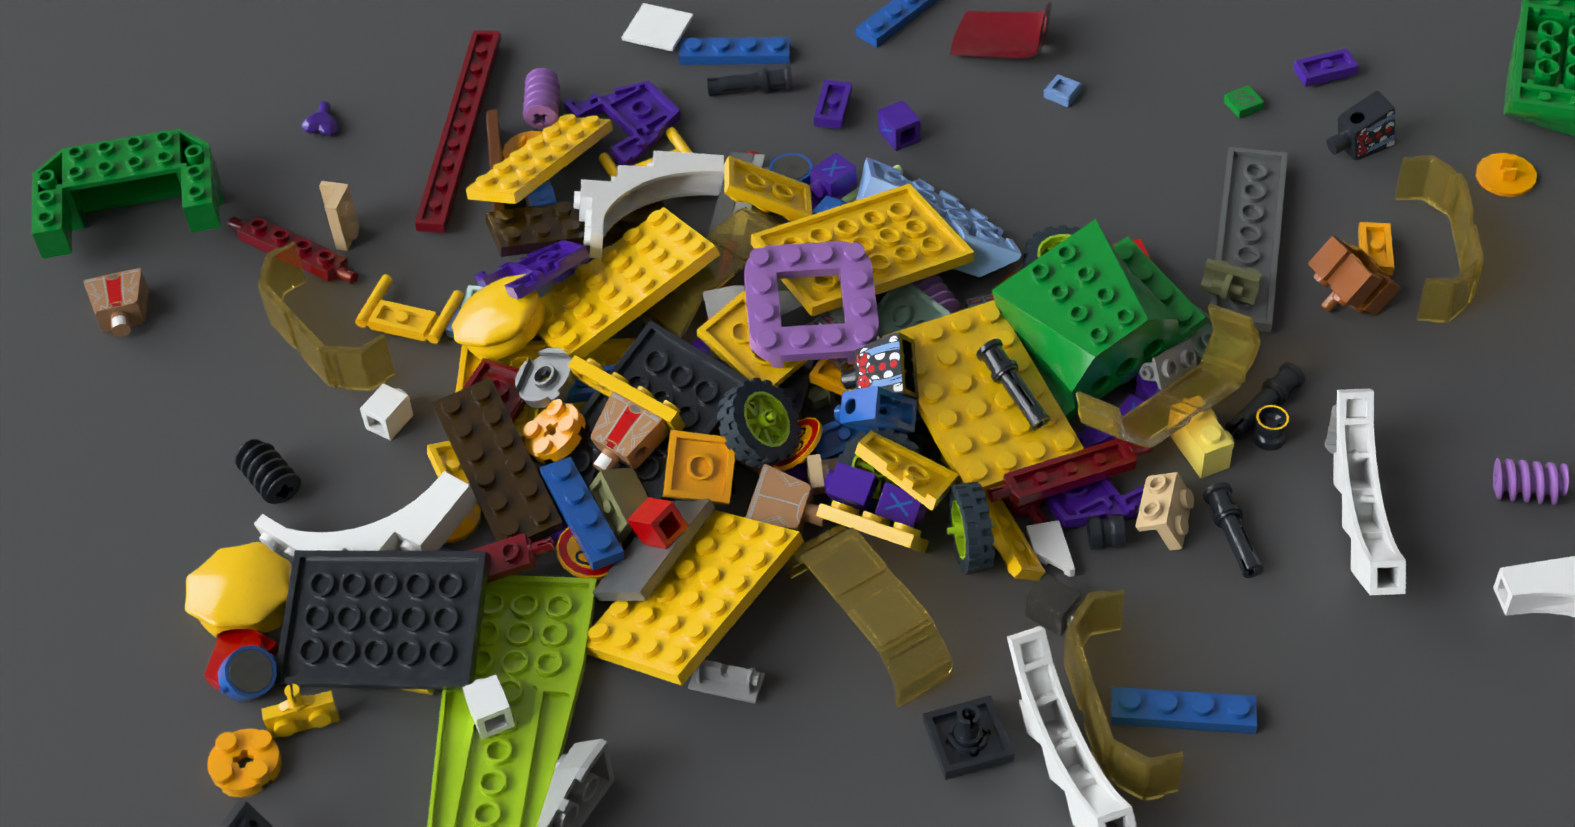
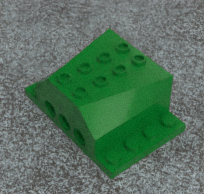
(1543, 66)
(1094, 314)

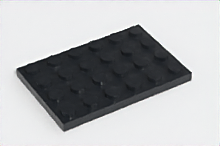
(672, 373)
(383, 619)

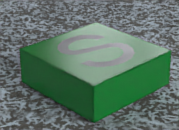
(1243, 101)

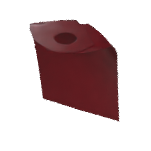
(1001, 33)

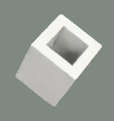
(387, 411)
(488, 706)

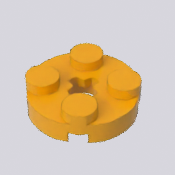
(556, 417)
(235, 746)

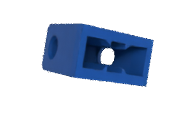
(862, 406)

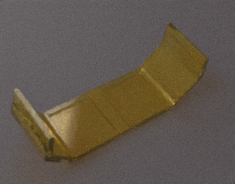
(1446, 190)
(734, 244)
(337, 366)
(1219, 374)
(879, 608)
(1128, 768)

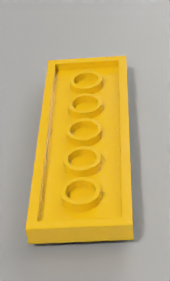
(539, 159)

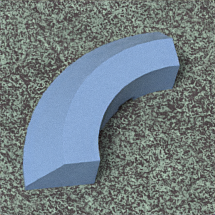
(972, 226)

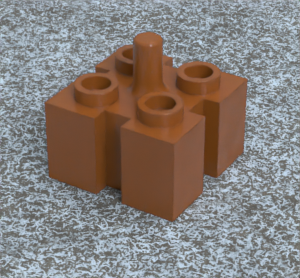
(1352, 277)

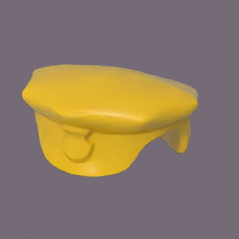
(497, 324)
(239, 589)

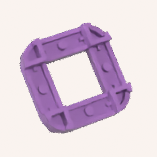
(810, 342)

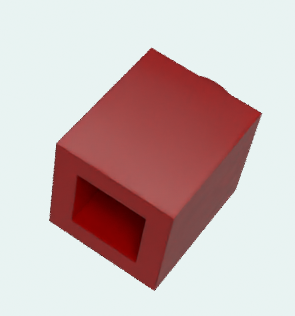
(658, 523)

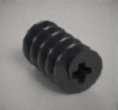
(267, 471)

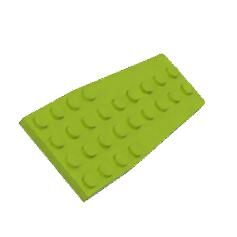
(537, 648)

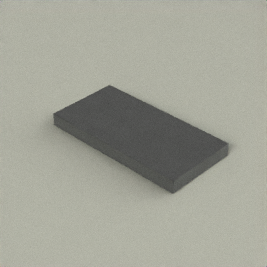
(647, 565)

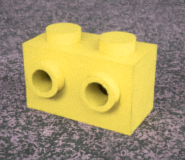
(1205, 444)

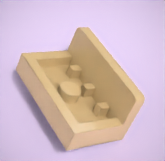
(340, 213)
(1166, 508)

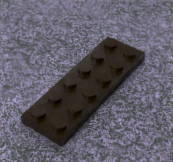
(536, 227)
(497, 463)

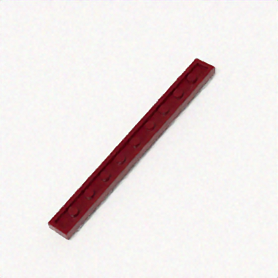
(458, 132)

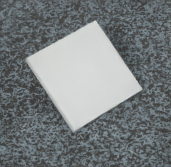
(657, 27)

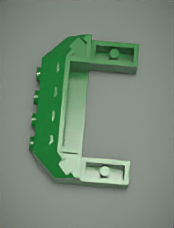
(122, 175)

